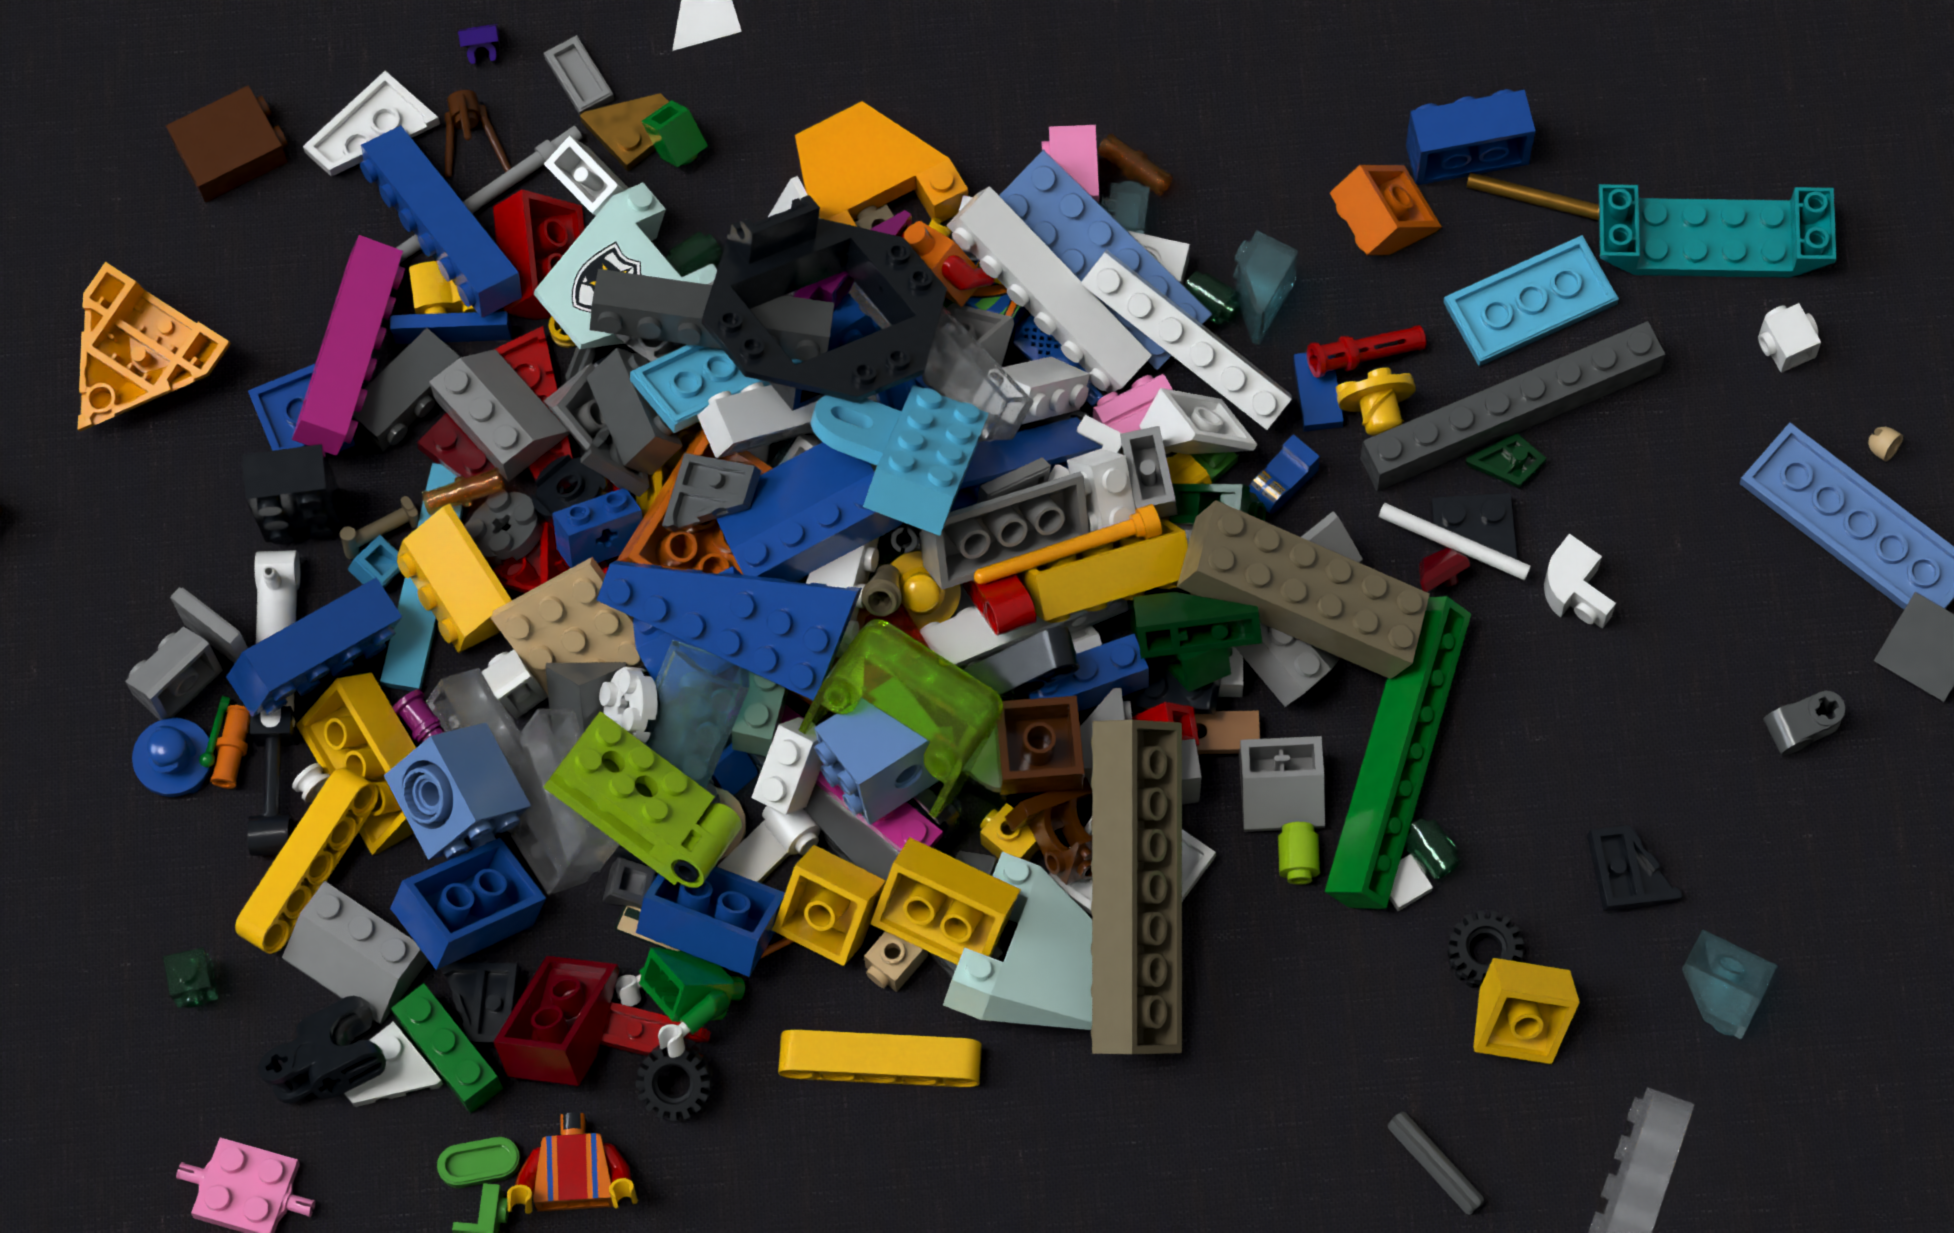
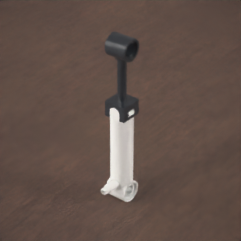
(277, 586)

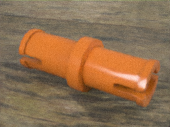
(231, 747)

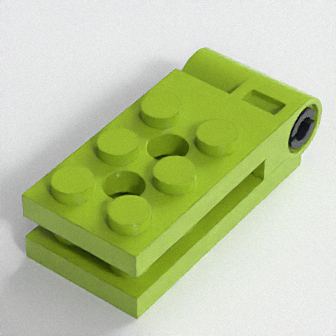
(644, 803)

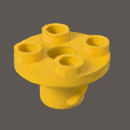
(1377, 398)
(921, 593)

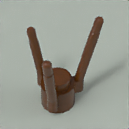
(464, 114)

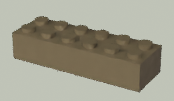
(1304, 589)

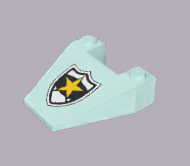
(613, 241)

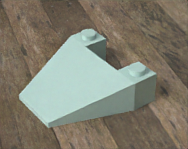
(1046, 965)

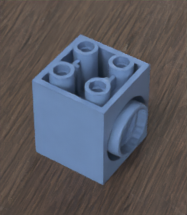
(872, 760)
(457, 791)

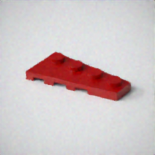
(532, 362)

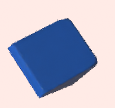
(733, 770)

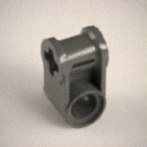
(1799, 724)

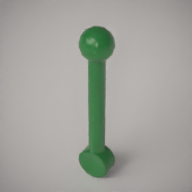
(207, 759)

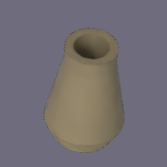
(883, 591)

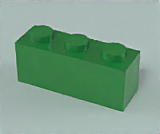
(447, 1048)

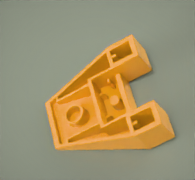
(869, 161)

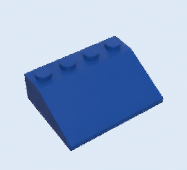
(805, 516)

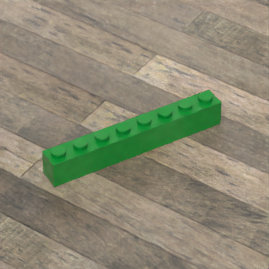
(1397, 762)

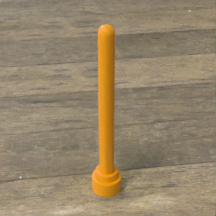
(1143, 523)

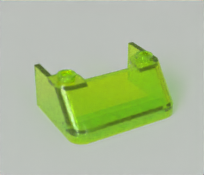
(918, 691)

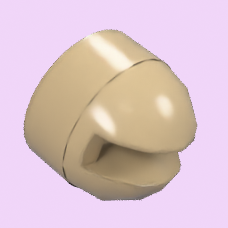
(1885, 442)

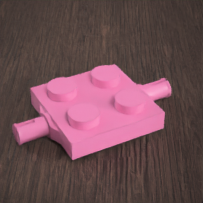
(245, 1188)

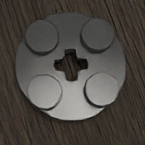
(495, 513)

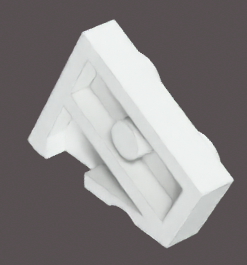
(403, 1071)

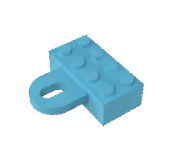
(916, 450)

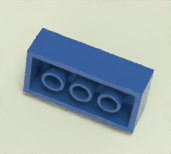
(314, 648)

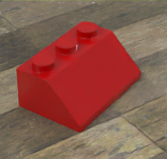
(534, 237)

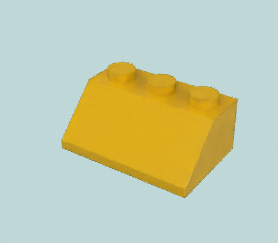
(452, 579)
(943, 903)

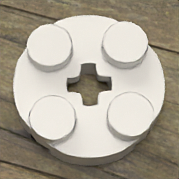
(630, 700)

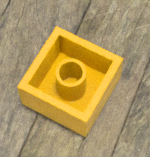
(828, 905)

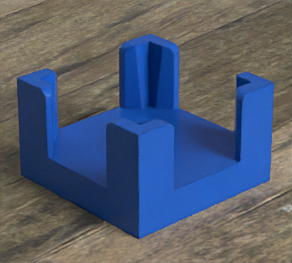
(279, 407)

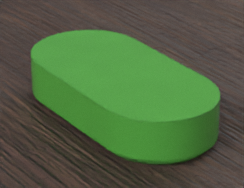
(478, 1162)

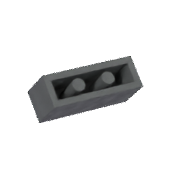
(403, 391)
(634, 425)

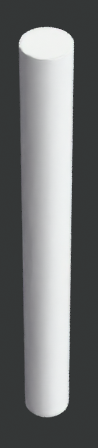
(1454, 541)

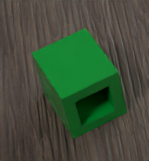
(674, 134)

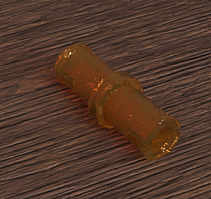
(1135, 164)
(464, 490)

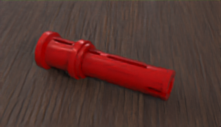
(1348, 352)

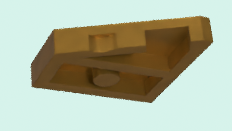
(621, 128)

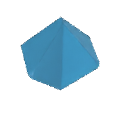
(376, 560)

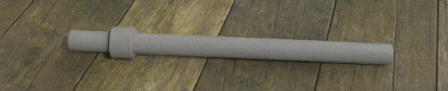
(502, 183)

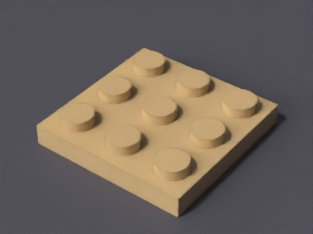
(567, 623)

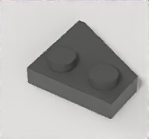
(709, 490)

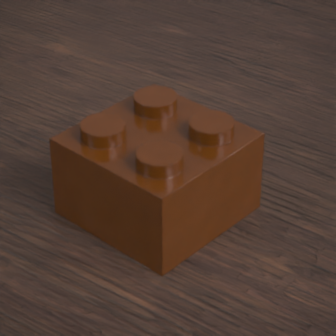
(1039, 746)

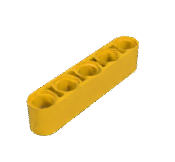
(307, 859)
(880, 1058)

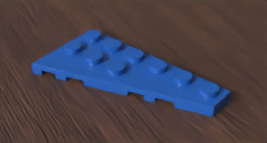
(752, 621)

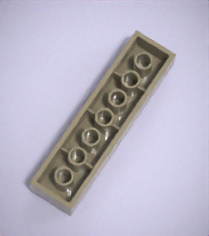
(1136, 887)

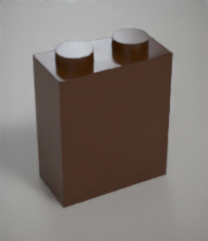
(228, 142)

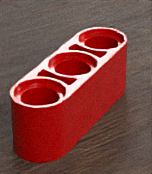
(1003, 603)

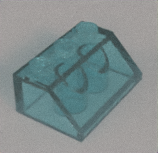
(695, 709)

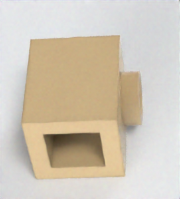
(893, 961)

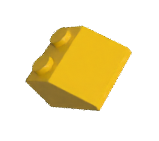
(1524, 1010)

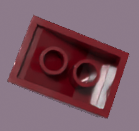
(558, 1021)

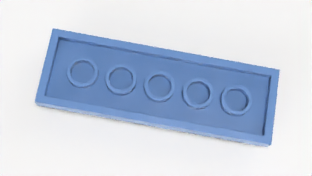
(1082, 230)
(1852, 519)

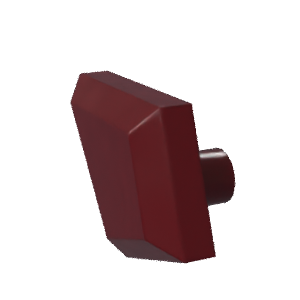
(1441, 568)

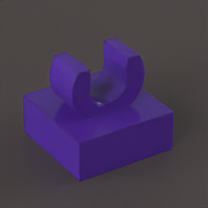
(479, 37)

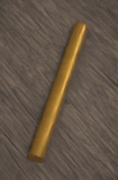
(1533, 196)

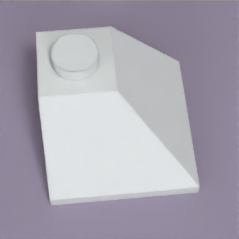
(1196, 424)

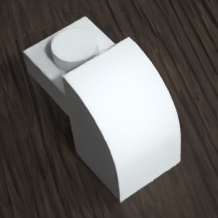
(1568, 585)

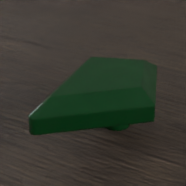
(1508, 460)

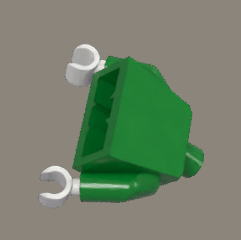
(686, 991)

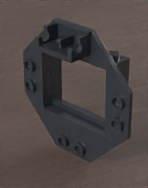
(797, 251)

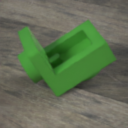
(491, 1214)

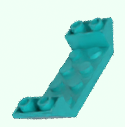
(1717, 234)

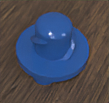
(169, 757)

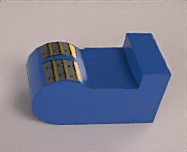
(1285, 474)

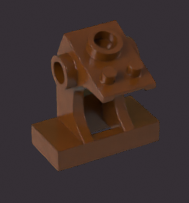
(1056, 812)

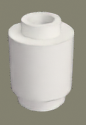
(794, 831)

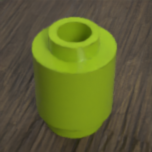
(1298, 852)

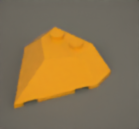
(136, 348)

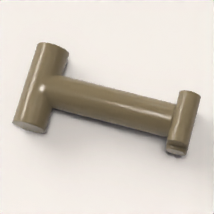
(354, 539)

